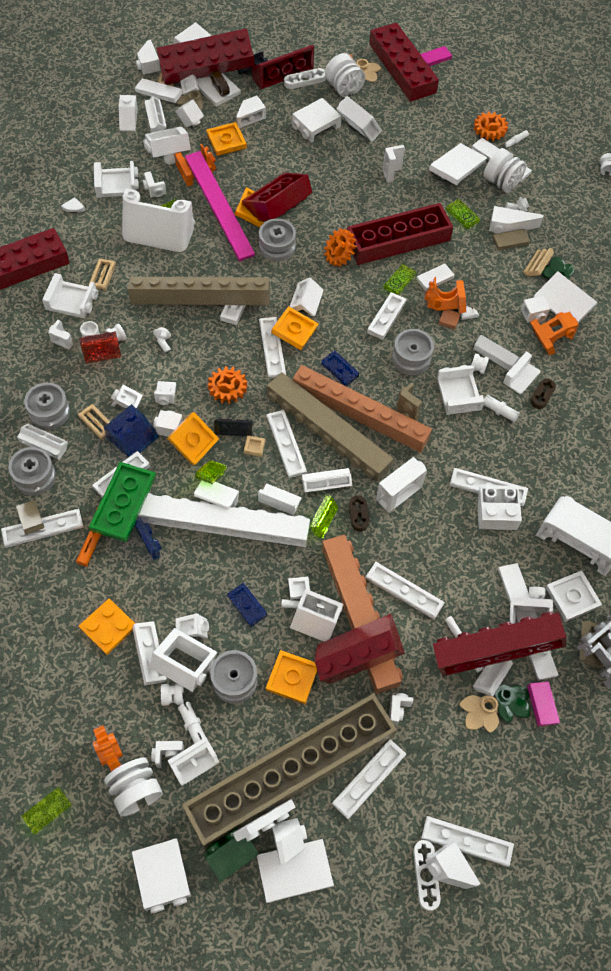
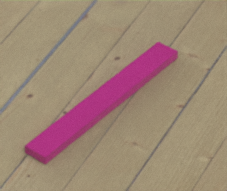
(219, 206)

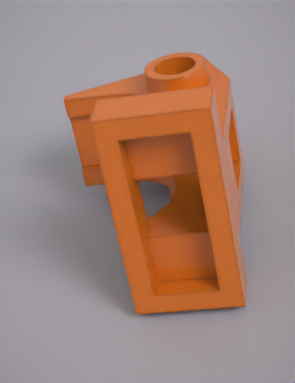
(184, 169)
(446, 300)
(546, 334)

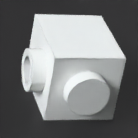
(190, 113)
(535, 308)
(167, 422)

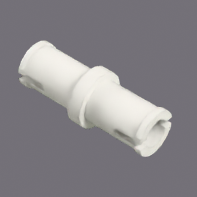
(501, 408)
(192, 723)

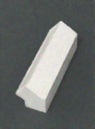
(155, 114)
(495, 352)
(38, 438)
(326, 480)

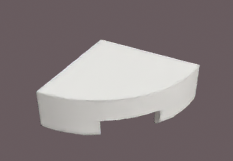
(73, 206)
(471, 313)

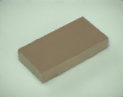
(511, 239)
(30, 517)

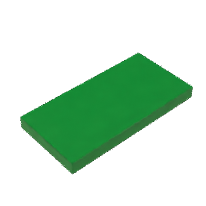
(122, 501)

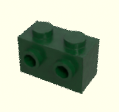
(229, 855)

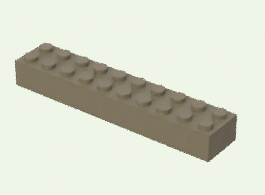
(289, 770)

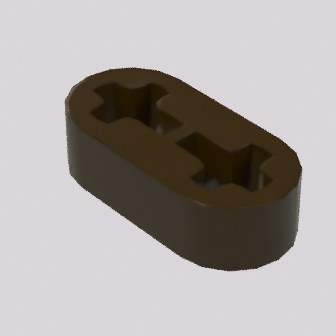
(219, 83)
(546, 395)
(354, 513)

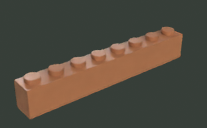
(363, 409)
(357, 604)

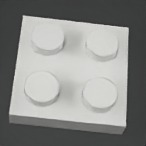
(573, 596)

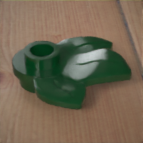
(558, 265)
(514, 704)

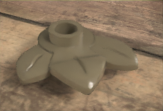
(195, 95)

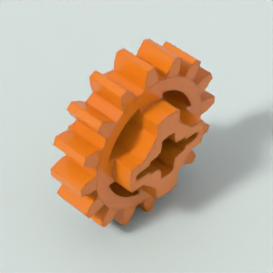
(490, 126)
(340, 247)
(227, 382)
(107, 748)

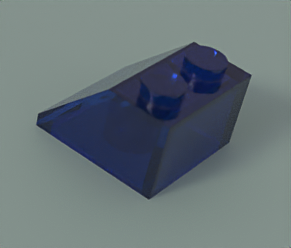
(130, 431)

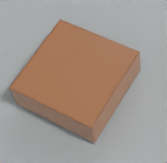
(449, 318)

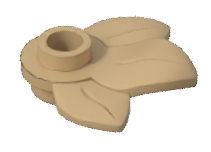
(369, 69)
(478, 714)

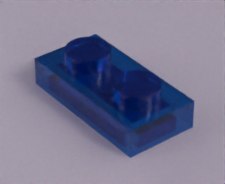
(340, 368)
(145, 533)
(247, 604)

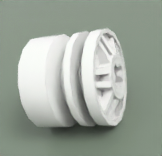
(344, 75)
(505, 170)
(132, 785)

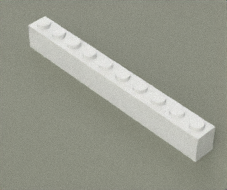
(219, 520)

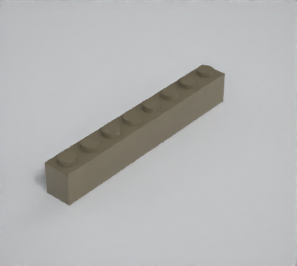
(199, 290)
(329, 426)

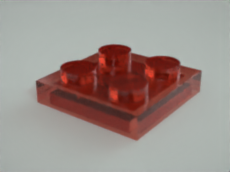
(100, 347)

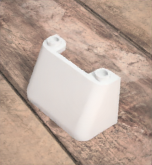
(156, 224)
(580, 530)

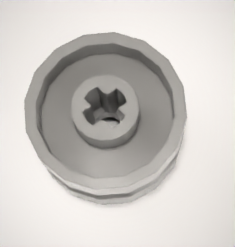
(277, 240)
(412, 351)
(47, 406)
(32, 471)
(234, 689)

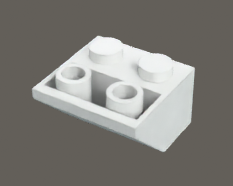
(499, 507)
(316, 615)

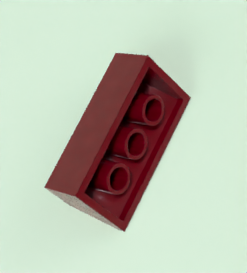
(275, 70)
(278, 196)
(358, 650)

